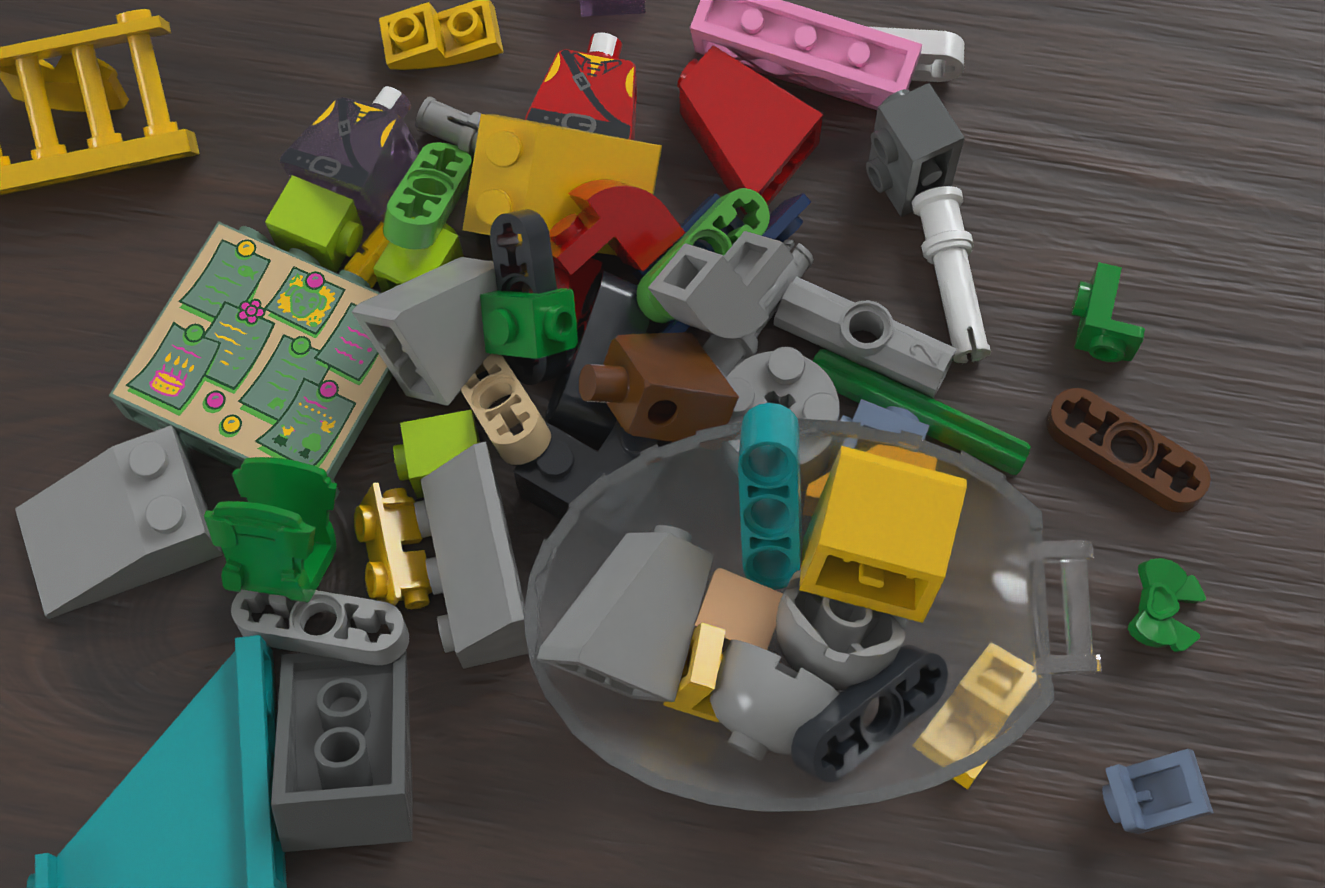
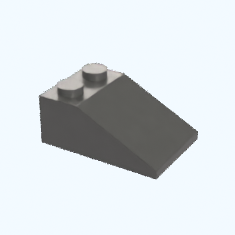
(342, 754)

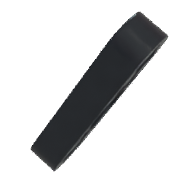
(540, 276)
(837, 738)

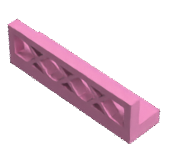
(808, 48)

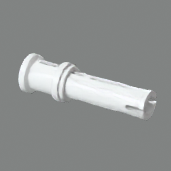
(948, 249)

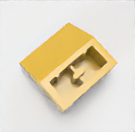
(882, 534)

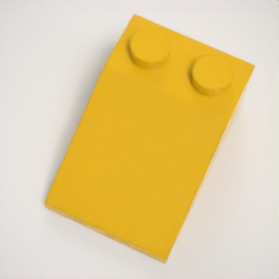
(538, 164)

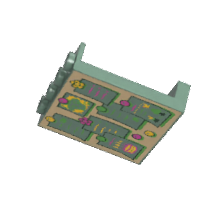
(258, 357)

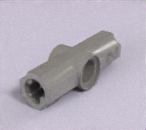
(831, 320)

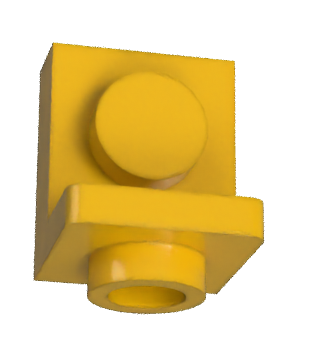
(700, 672)

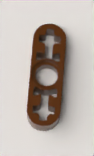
(1131, 474)

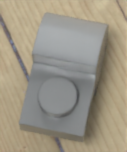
(720, 290)

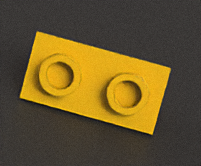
(385, 527)

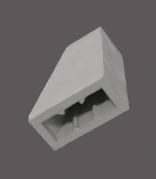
(431, 328)
(635, 616)

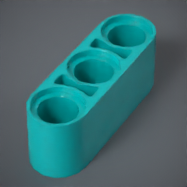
(770, 495)

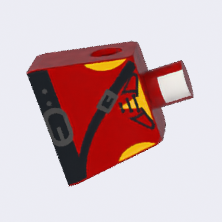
(589, 90)

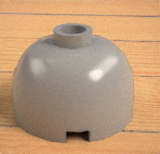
(836, 638)
(765, 699)

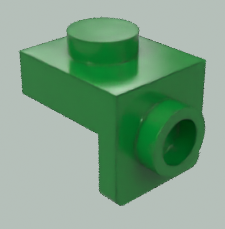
(529, 322)
(1097, 333)

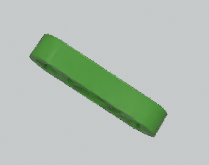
(427, 196)
(707, 229)

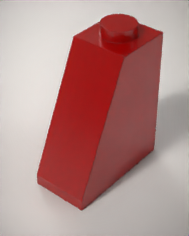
(746, 123)

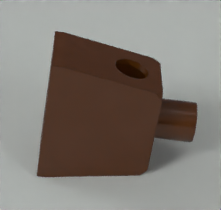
(660, 386)

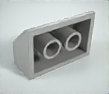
(472, 560)

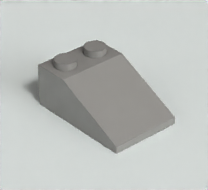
(117, 523)

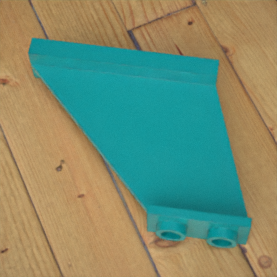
(195, 801)

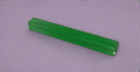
(944, 421)

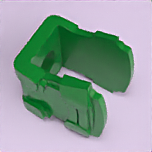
(283, 532)

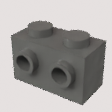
(913, 146)

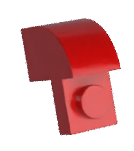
(616, 214)

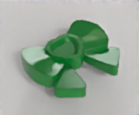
(1163, 589)

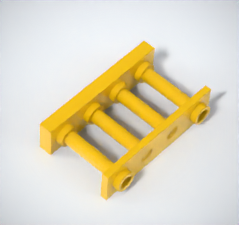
(106, 148)

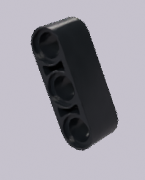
(606, 312)

